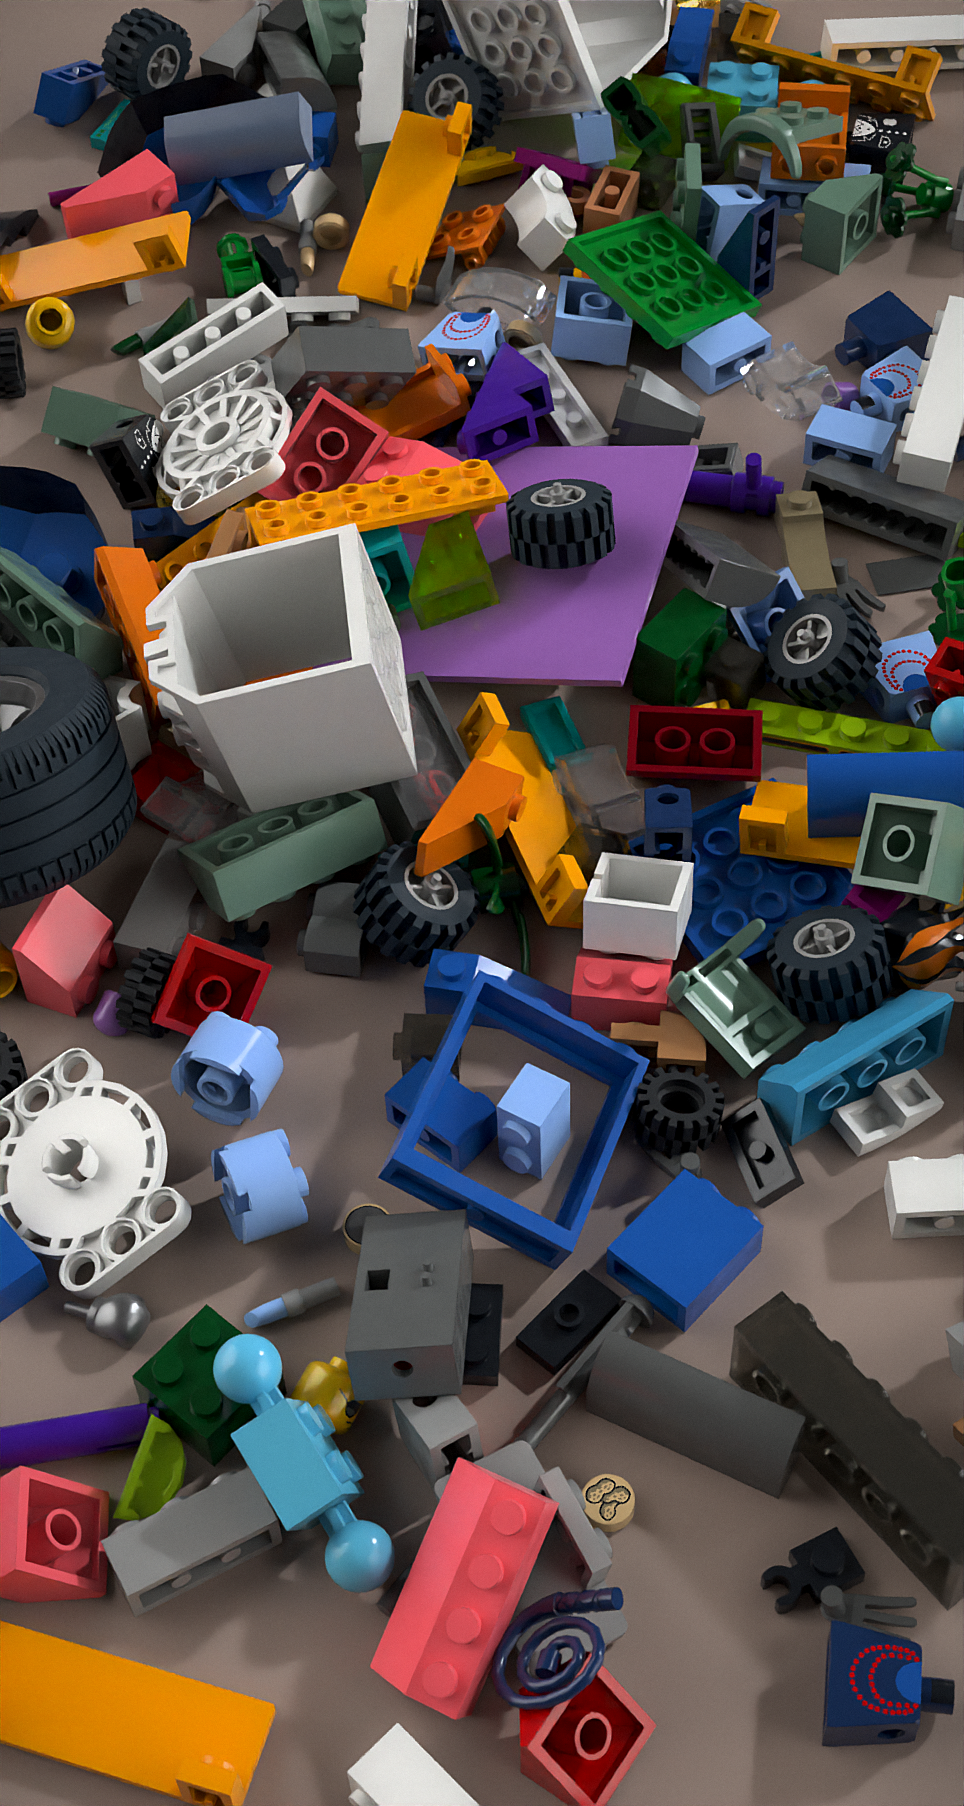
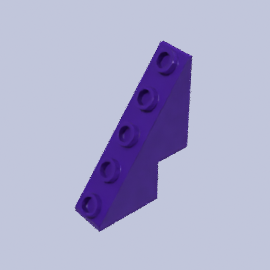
(505, 407)

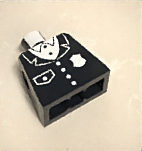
(876, 137)
(130, 457)

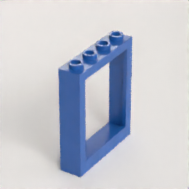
(562, 1038)

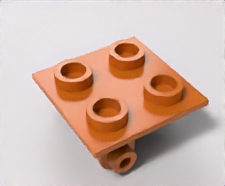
(470, 233)

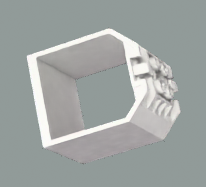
(558, 52)
(270, 616)

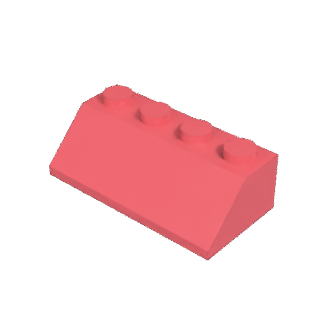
(463, 1589)

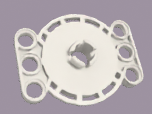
(222, 442)
(121, 1166)

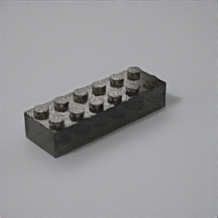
(859, 1441)

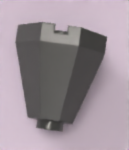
(654, 413)

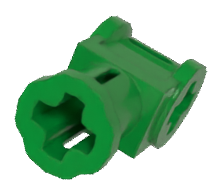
(238, 269)

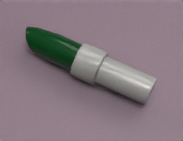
(136, 340)

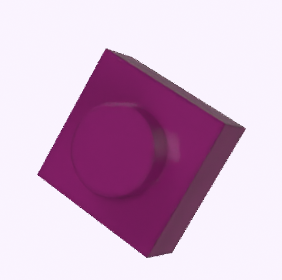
(874, 901)

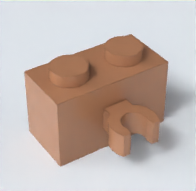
(611, 200)

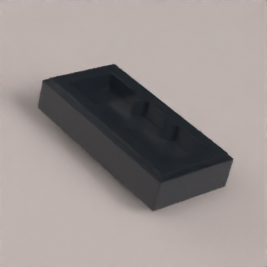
(568, 1322)

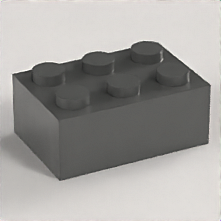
(349, 362)

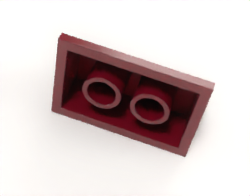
(695, 743)

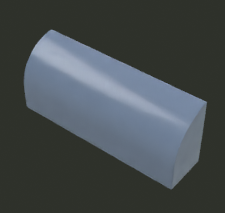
(239, 138)

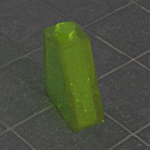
(451, 574)

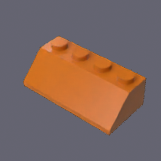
(127, 588)

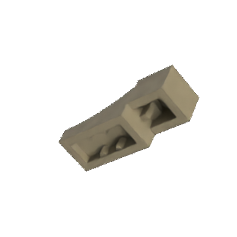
(804, 542)

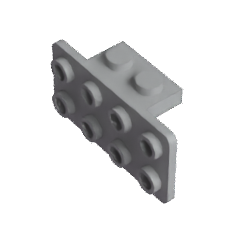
(572, 1552)

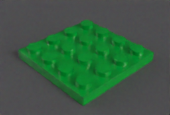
(660, 277)

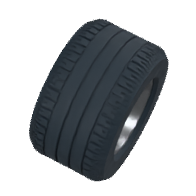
(61, 773)

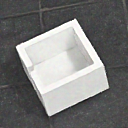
(638, 906)

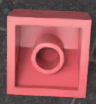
(64, 952)
(619, 988)
(51, 1538)

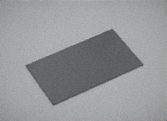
(905, 573)

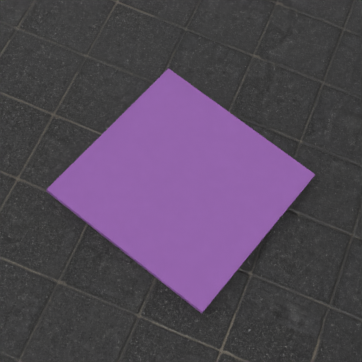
(560, 622)

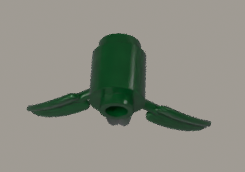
(502, 888)

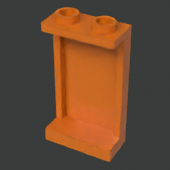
(823, 156)
(426, 402)

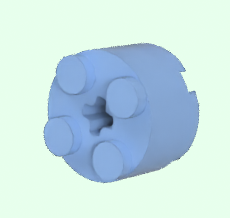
(228, 1069)
(260, 1186)

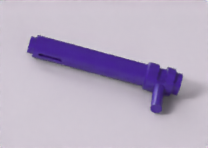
(737, 491)
(74, 1435)

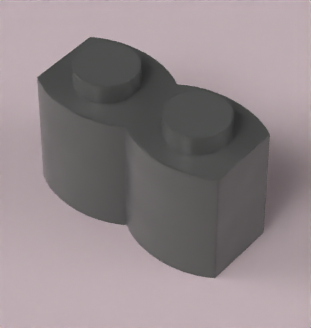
(333, 937)

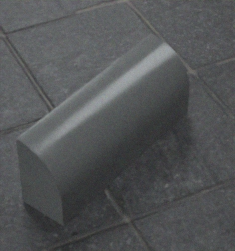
(291, 68)
(887, 508)
(717, 567)
(695, 1414)

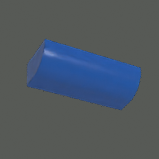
(842, 785)

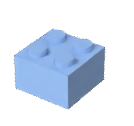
(589, 324)

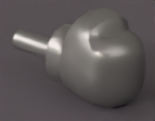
(115, 1317)

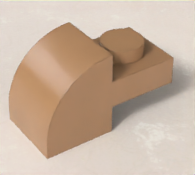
(666, 1045)

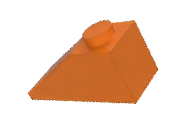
(454, 831)

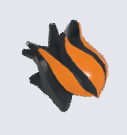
(923, 944)

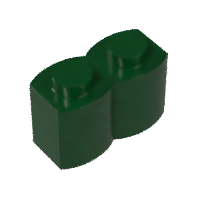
(637, 119)

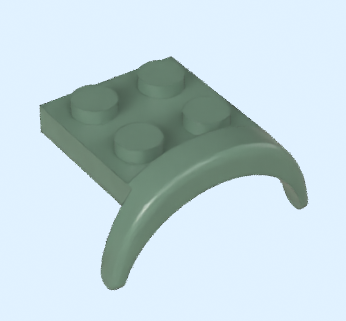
(785, 127)
(687, 196)
(734, 1005)

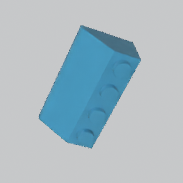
(848, 1065)

